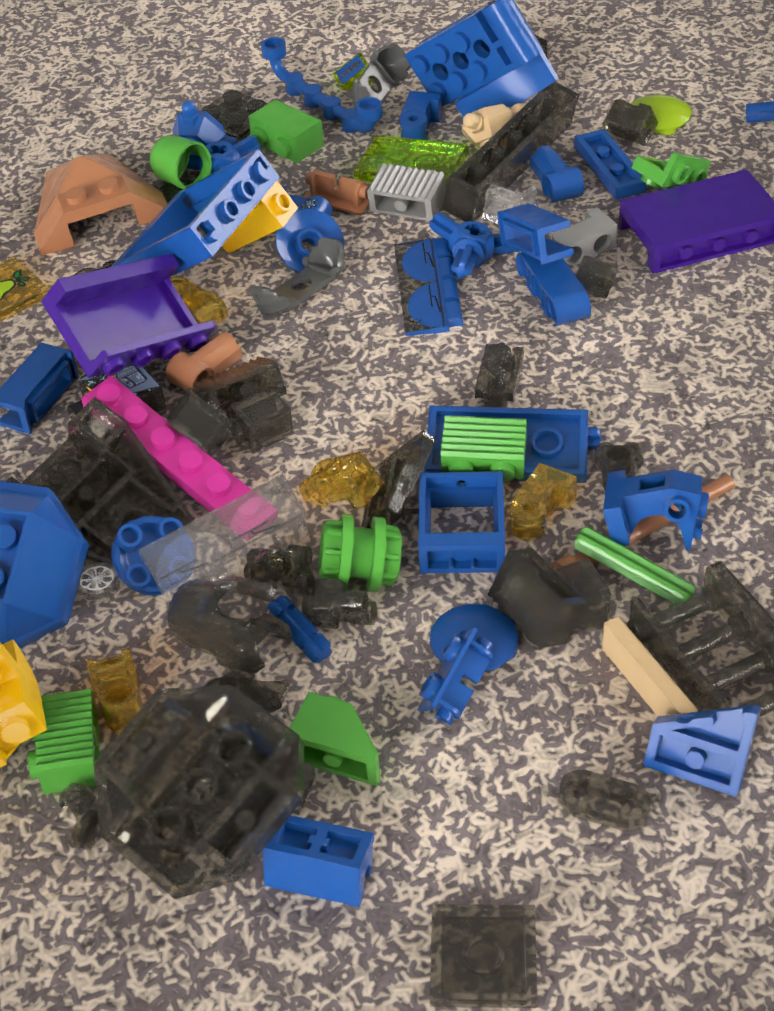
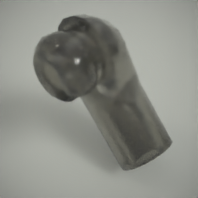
(84, 806)

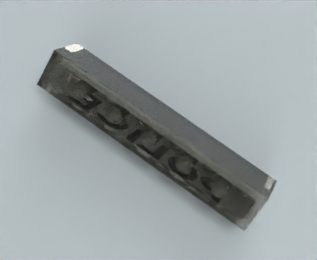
(509, 150)

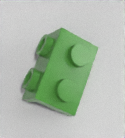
(676, 171)

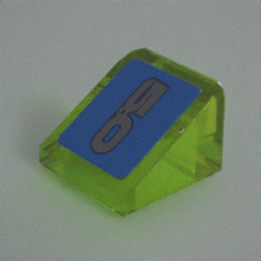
(349, 71)

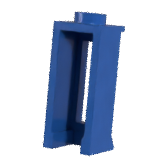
(525, 231)
(36, 386)

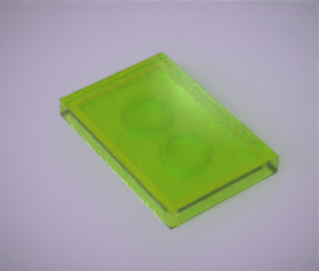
(411, 152)

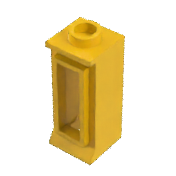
(266, 217)

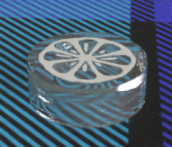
(98, 582)

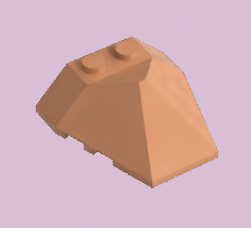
(88, 188)

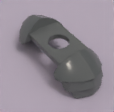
(387, 68)
(321, 267)

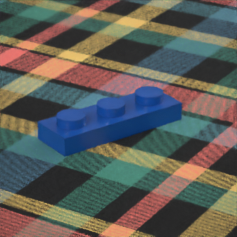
(609, 164)

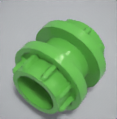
(360, 551)

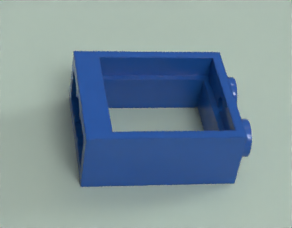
(461, 551)

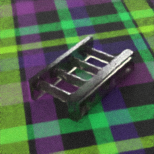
(746, 623)

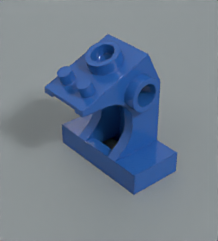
(652, 495)

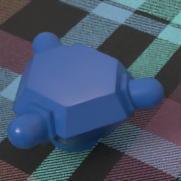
(199, 126)

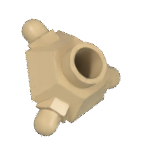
(485, 122)

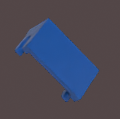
(319, 860)

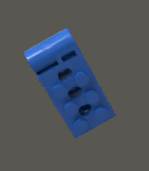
(474, 50)

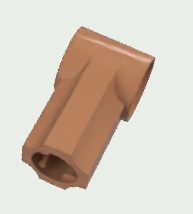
(206, 361)

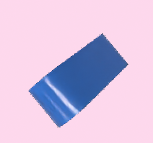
(556, 287)

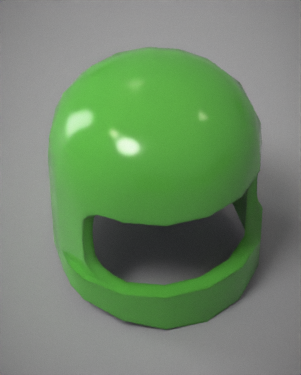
(171, 156)

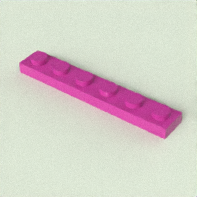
(170, 450)

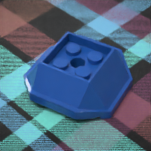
(38, 563)

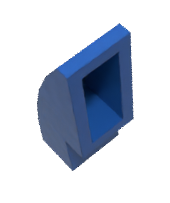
(511, 87)

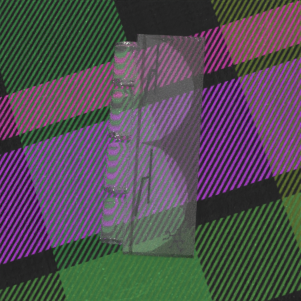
(215, 539)

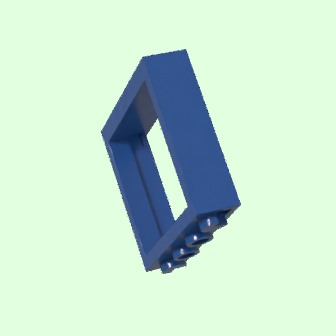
(214, 204)

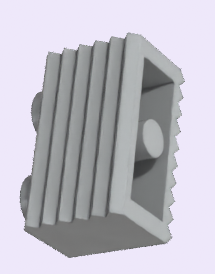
(407, 192)

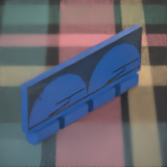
(427, 287)

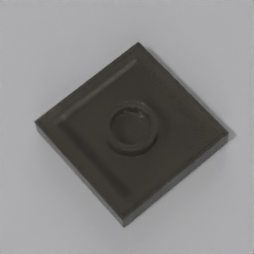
(483, 956)

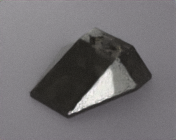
(105, 479)

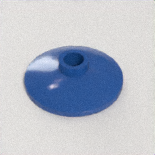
(302, 227)

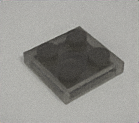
(233, 112)

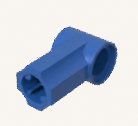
(556, 177)

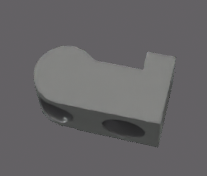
(588, 236)

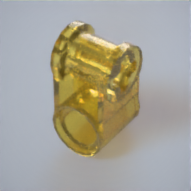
(201, 303)
(116, 688)

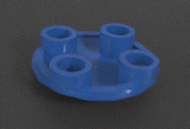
(125, 555)
(491, 626)

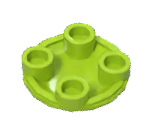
(669, 111)

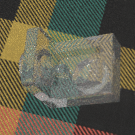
(500, 199)

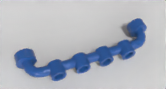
(361, 119)

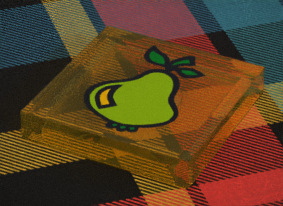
(18, 288)

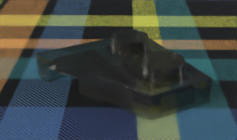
(399, 475)

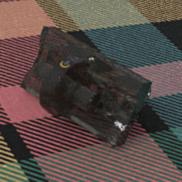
(499, 374)

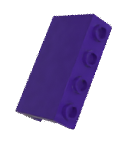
(700, 220)
(124, 316)

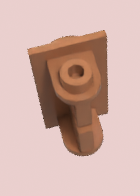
(347, 196)

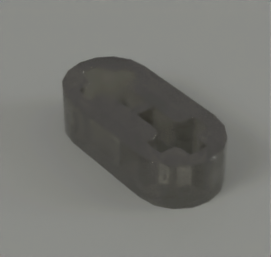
(605, 800)

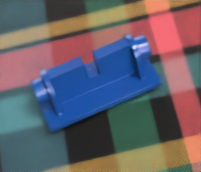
(462, 659)

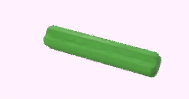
(633, 566)

